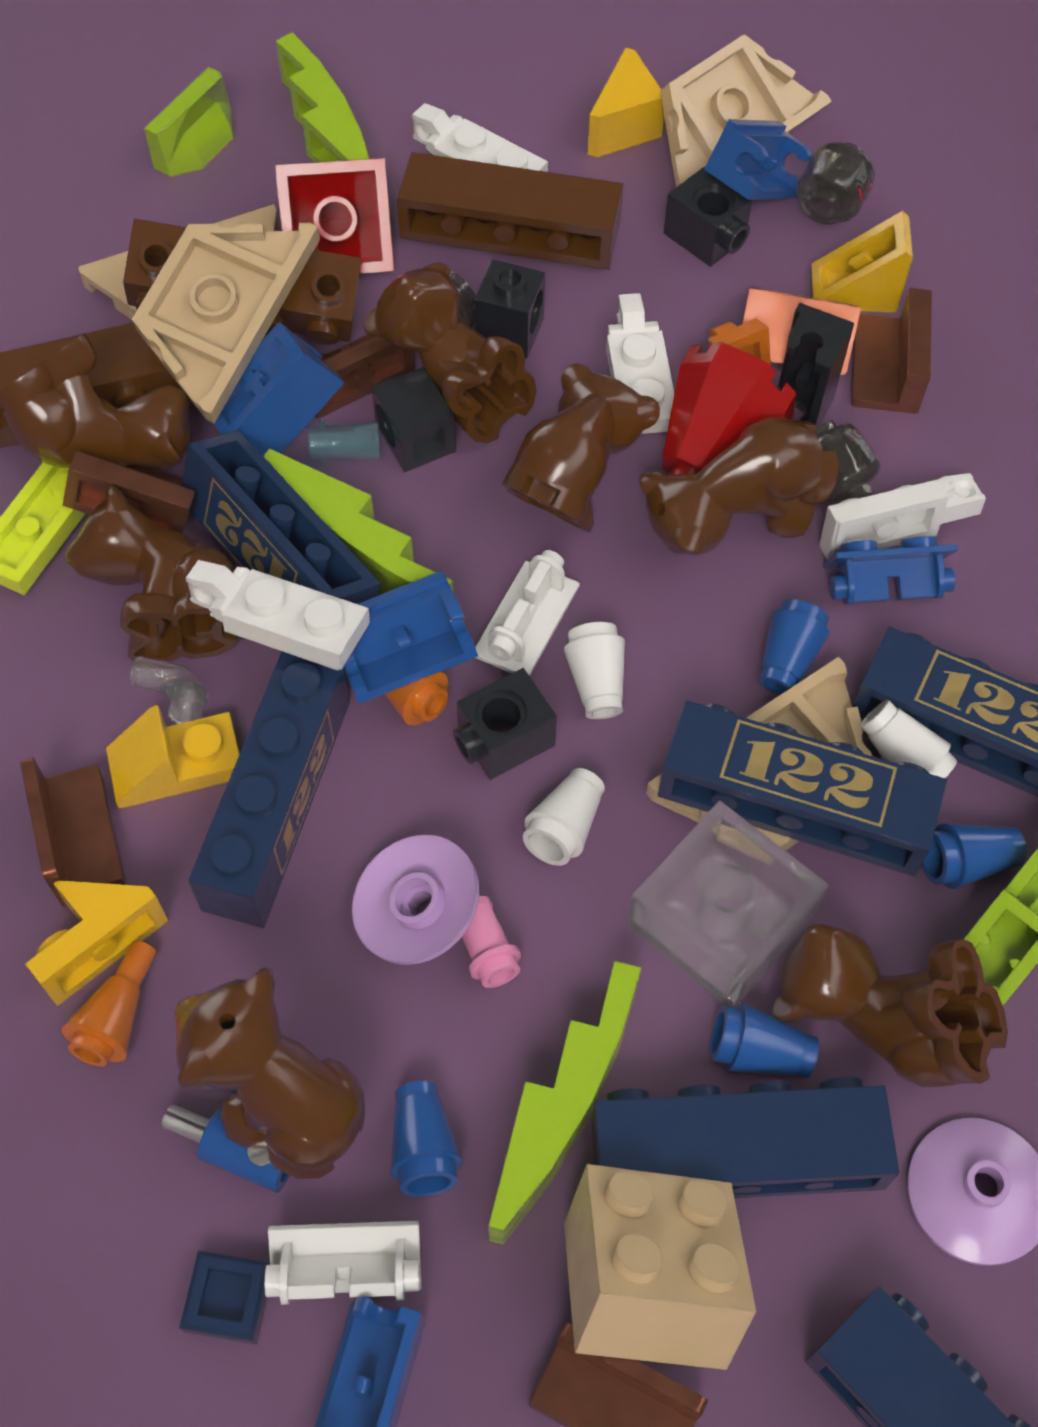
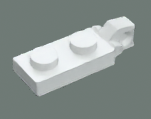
(468, 141)
(640, 358)
(901, 513)
(279, 613)

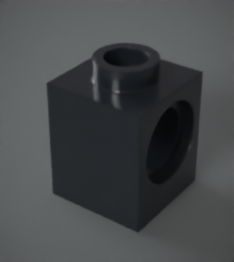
(707, 217)
(510, 303)
(414, 419)
(512, 701)

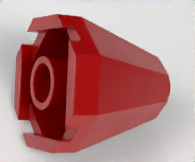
(715, 401)

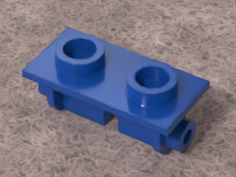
(915, 565)

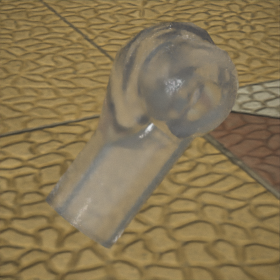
(176, 682)

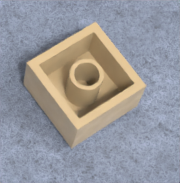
(657, 1268)

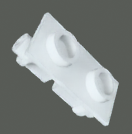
(528, 614)
(343, 1258)

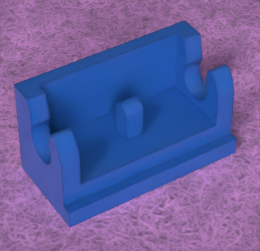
(753, 159)
(278, 392)
(409, 637)
(371, 1366)

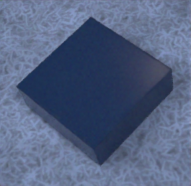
(225, 1298)

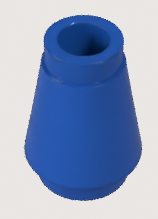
(792, 644)
(971, 853)
(761, 1044)
(423, 1143)

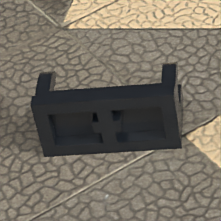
(815, 359)

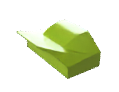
(192, 127)

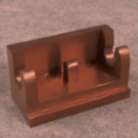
(362, 366)

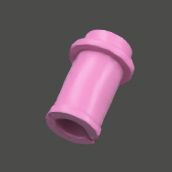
(491, 954)

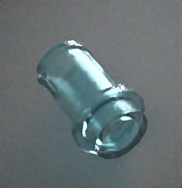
(343, 442)

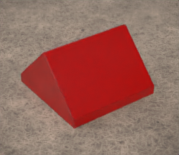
(345, 203)

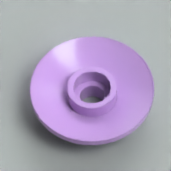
(397, 885)
(953, 1210)

